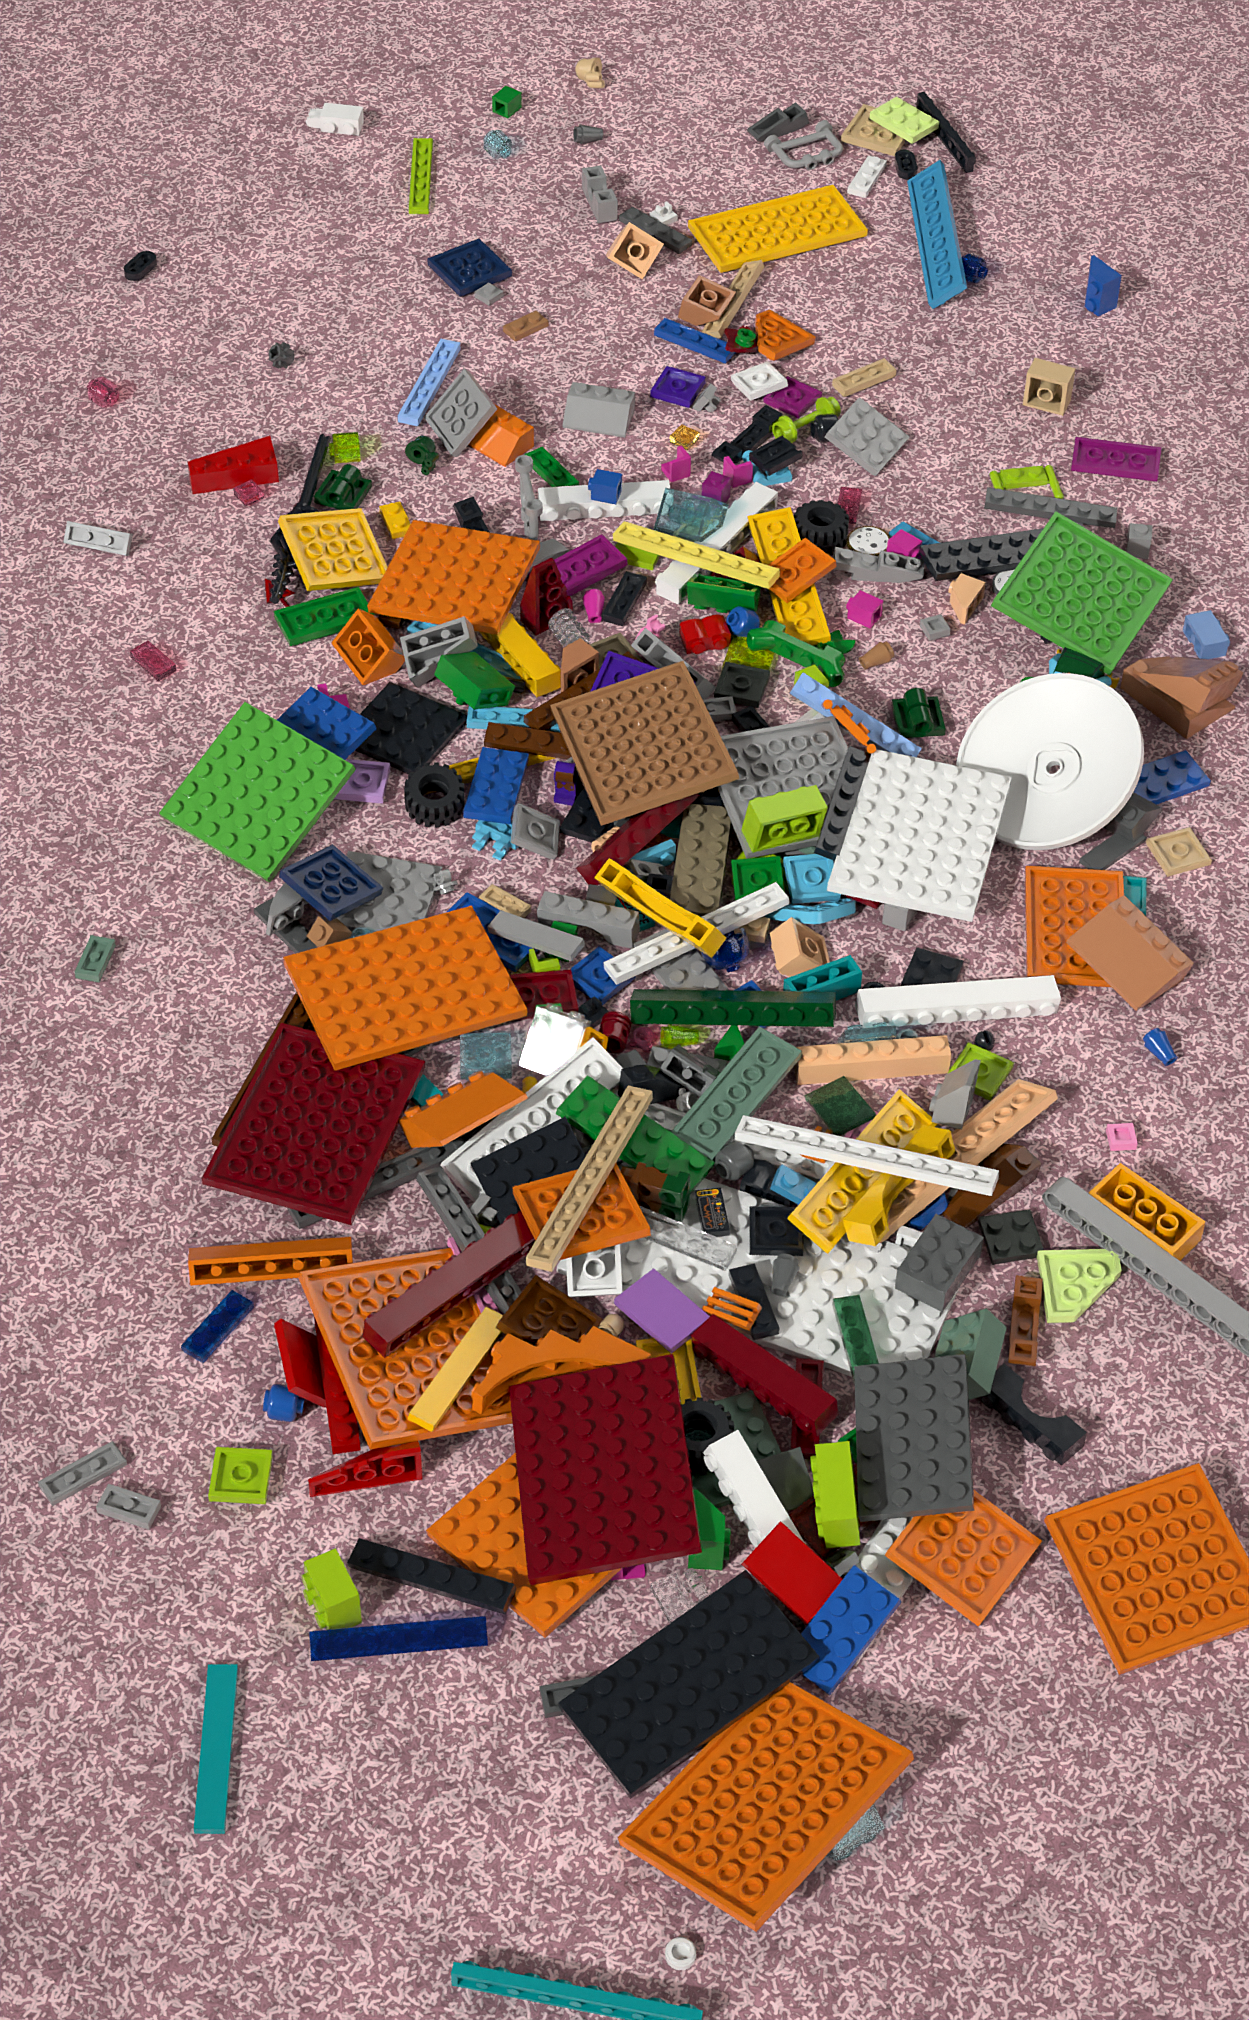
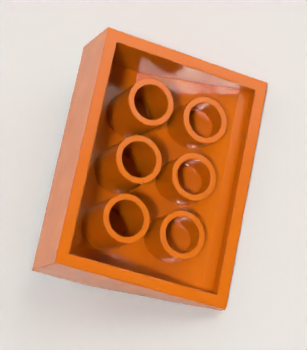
(459, 1110)

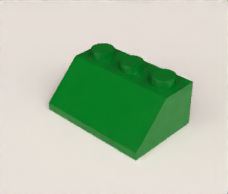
(721, 593)

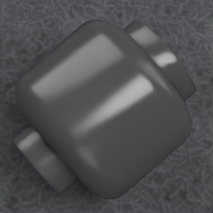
(734, 1161)

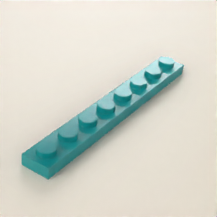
(566, 1995)

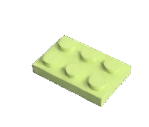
(904, 120)

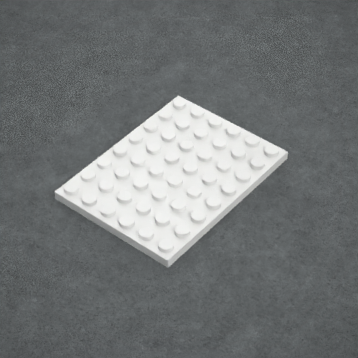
(921, 835)

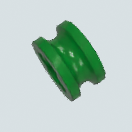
(745, 337)

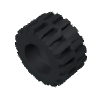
(823, 524)
(434, 779)
(703, 1416)

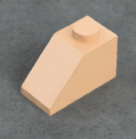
(966, 596)

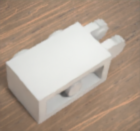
(337, 119)

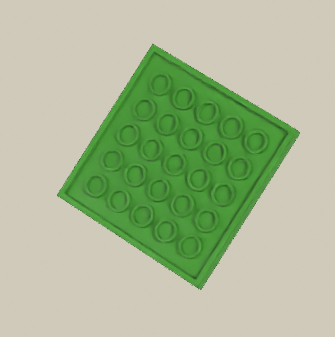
(1082, 592)
(257, 791)

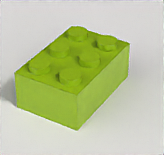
(784, 818)
(835, 1494)

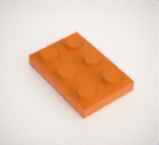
(800, 569)

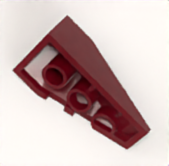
(543, 596)

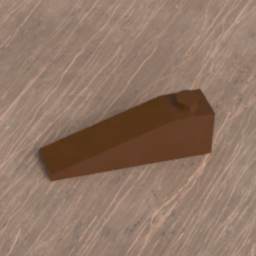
(1016, 1171)

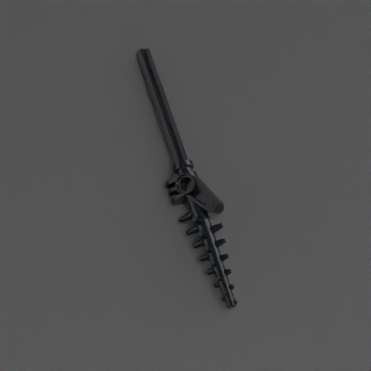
(284, 558)

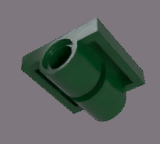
(343, 489)
(918, 715)

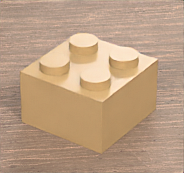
(1049, 386)

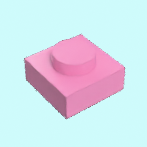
(1121, 1137)

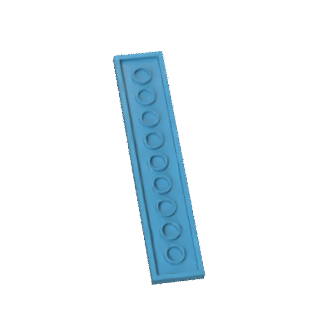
(936, 235)

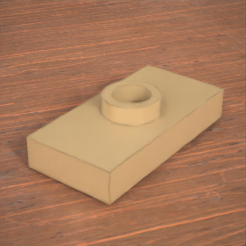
(505, 901)

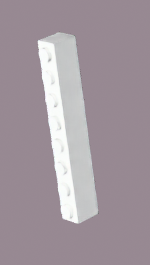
(735, 529)
(958, 1001)

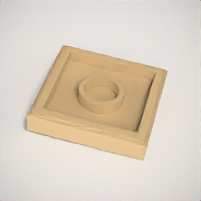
(1178, 851)

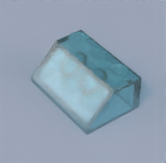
(689, 515)

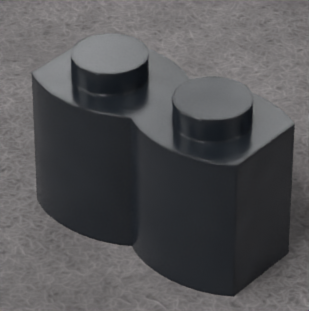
(759, 1180)

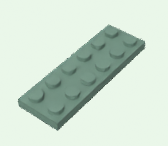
(737, 1092)

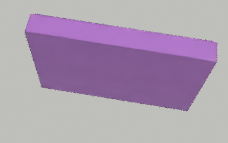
(661, 1310)

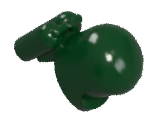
(422, 452)

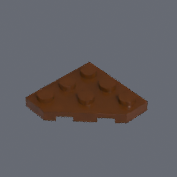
(545, 1309)

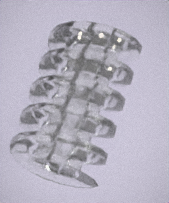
(567, 627)

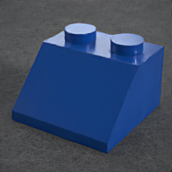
(1101, 287)

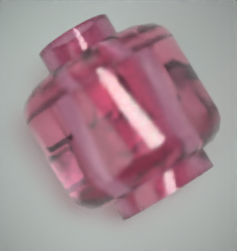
(103, 392)

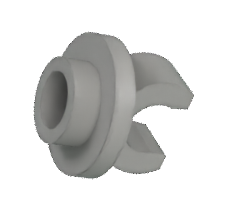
(444, 882)

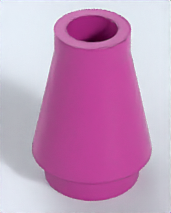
(594, 602)

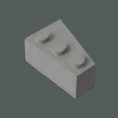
(426, 646)

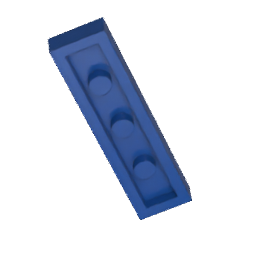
(693, 340)

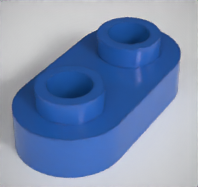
(924, 1217)

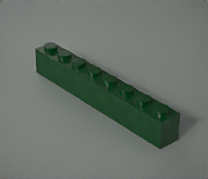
(733, 1007)

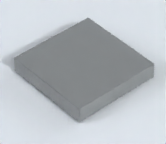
(535, 831)

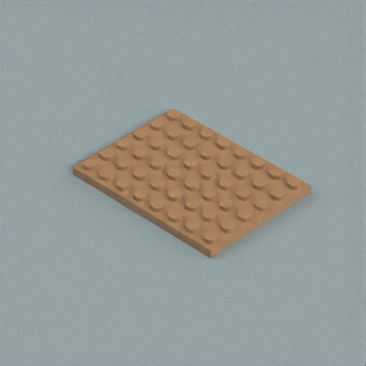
(643, 743)

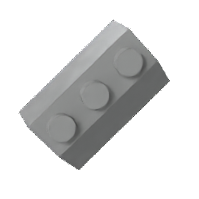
(599, 409)

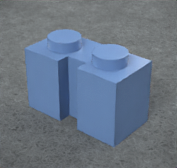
(1206, 635)

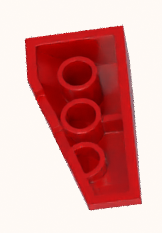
(371, 1469)

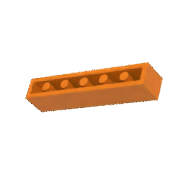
(265, 1260)

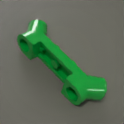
(774, 639)

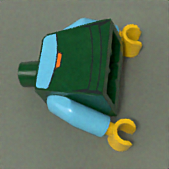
(1078, 663)

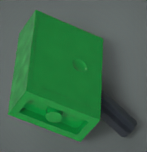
(476, 681)

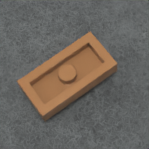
(525, 325)

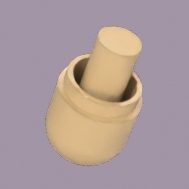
(612, 1324)

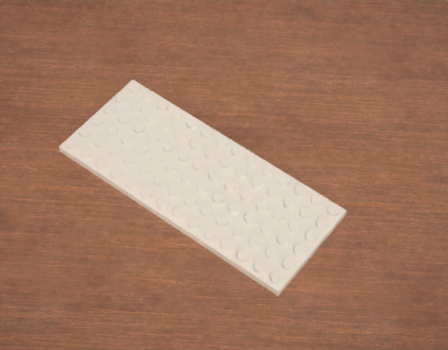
(807, 1322)

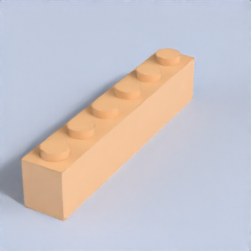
(873, 1059)

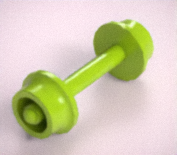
(788, 429)

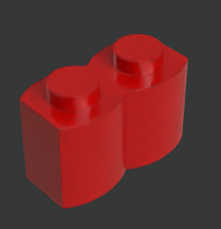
(704, 634)

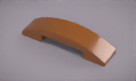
(1025, 1321)

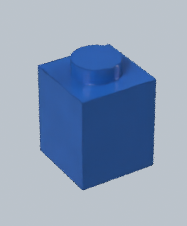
(605, 486)

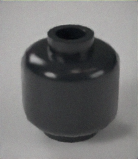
(821, 425)

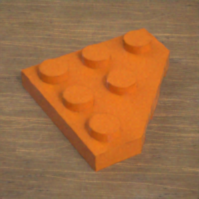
(779, 336)

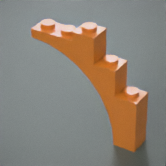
(551, 1357)

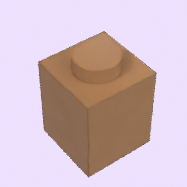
(328, 932)

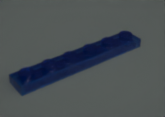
(398, 1638)

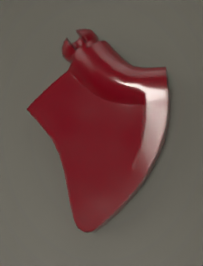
(732, 346)

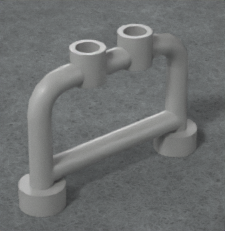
(823, 130)
(531, 507)

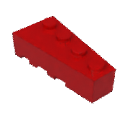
(234, 467)

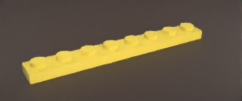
(696, 555)

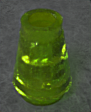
(676, 1035)

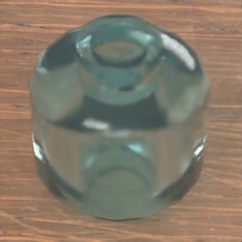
(497, 144)

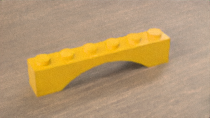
(660, 909)
(869, 1217)

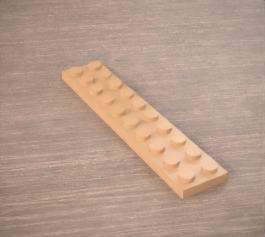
(976, 1141)

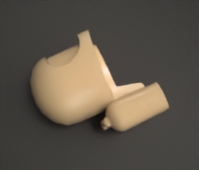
(590, 72)

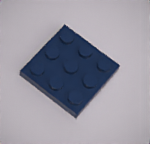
(469, 267)
(331, 882)

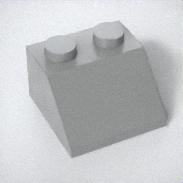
(955, 1096)

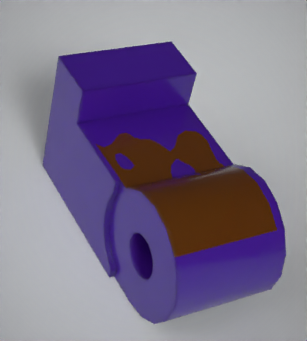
(566, 783)

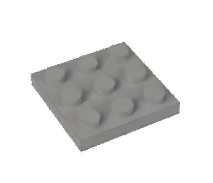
(460, 413)
(867, 436)

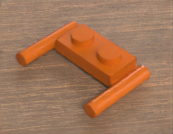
(858, 730)

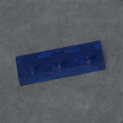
(217, 1326)

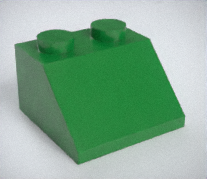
(713, 1536)

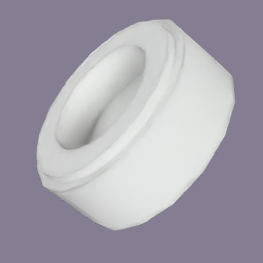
(680, 1953)

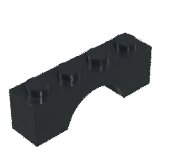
(1057, 1437)

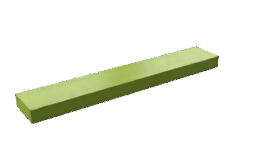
(420, 176)

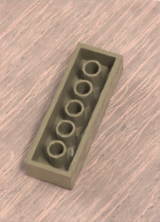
(701, 858)

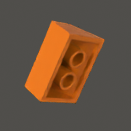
(504, 437)
(368, 648)

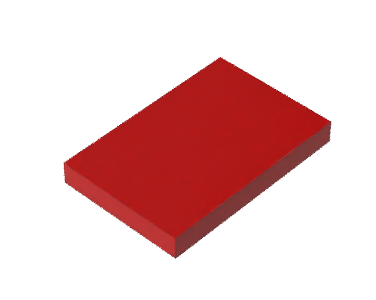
(300, 1361)
(792, 1572)

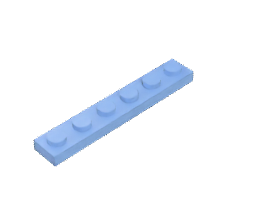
(429, 382)
(883, 737)

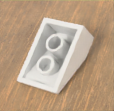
(595, 1273)

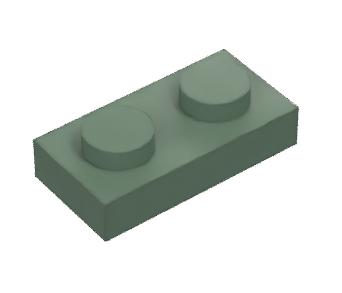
(95, 958)

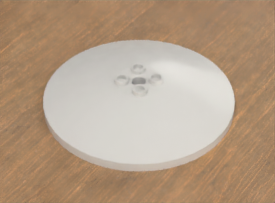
(1066, 724)

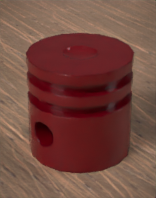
(617, 1029)

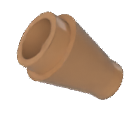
(878, 655)

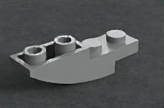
(881, 568)
(284, 909)

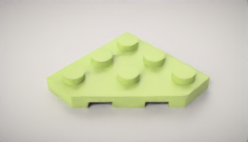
(1075, 1280)

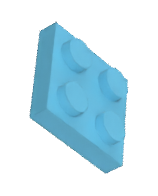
(808, 878)

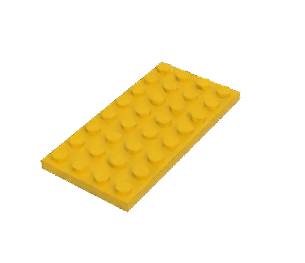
(777, 228)

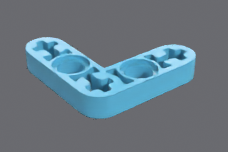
(817, 914)

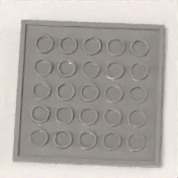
(782, 761)

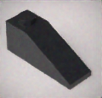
(651, 1079)

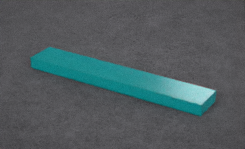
(216, 1749)

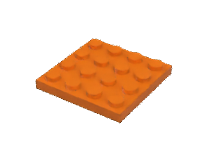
(608, 1222)
(965, 1555)

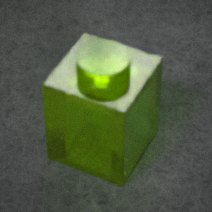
(345, 447)

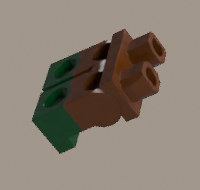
(659, 1191)

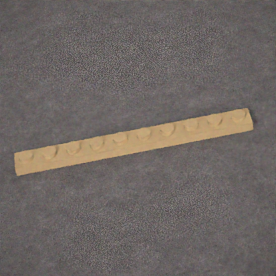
(589, 1179)

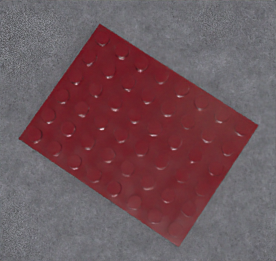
(310, 1131)
(603, 1470)

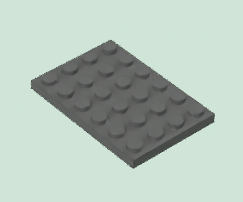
(913, 1438)

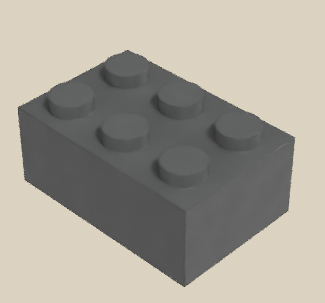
(939, 1262)

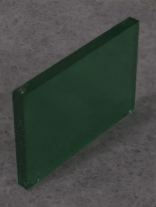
(840, 1106)

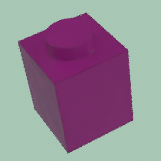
(717, 487)

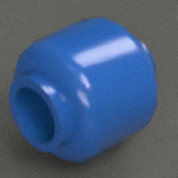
(741, 620)
(282, 1404)

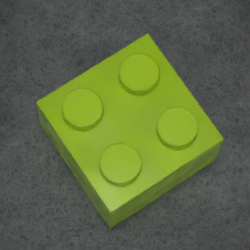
(331, 1592)

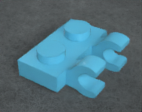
(497, 831)

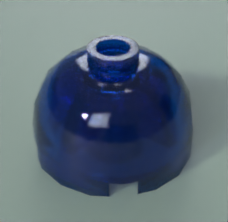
(731, 952)

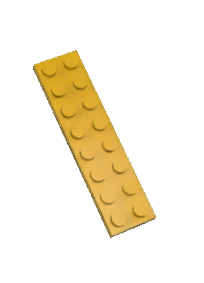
(803, 616)
(840, 1189)

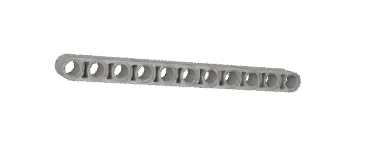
(1150, 1262)

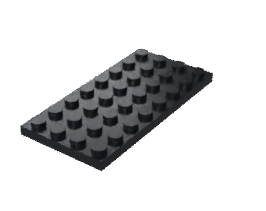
(688, 1683)

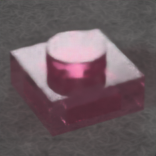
(248, 492)

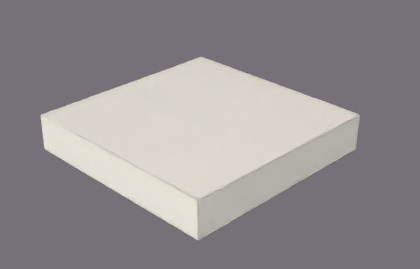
(759, 380)

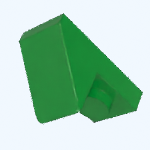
(729, 1044)

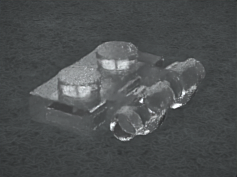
(674, 1594)

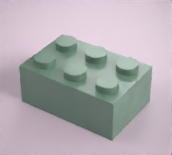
(980, 1339)

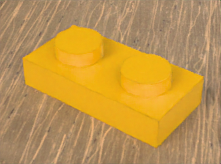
(395, 519)

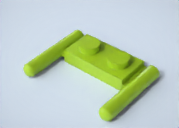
(1026, 477)

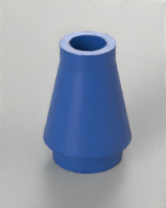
(1159, 1045)

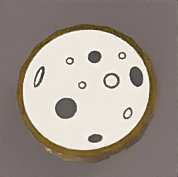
(868, 540)

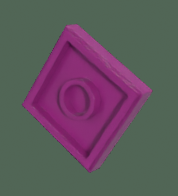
(793, 399)

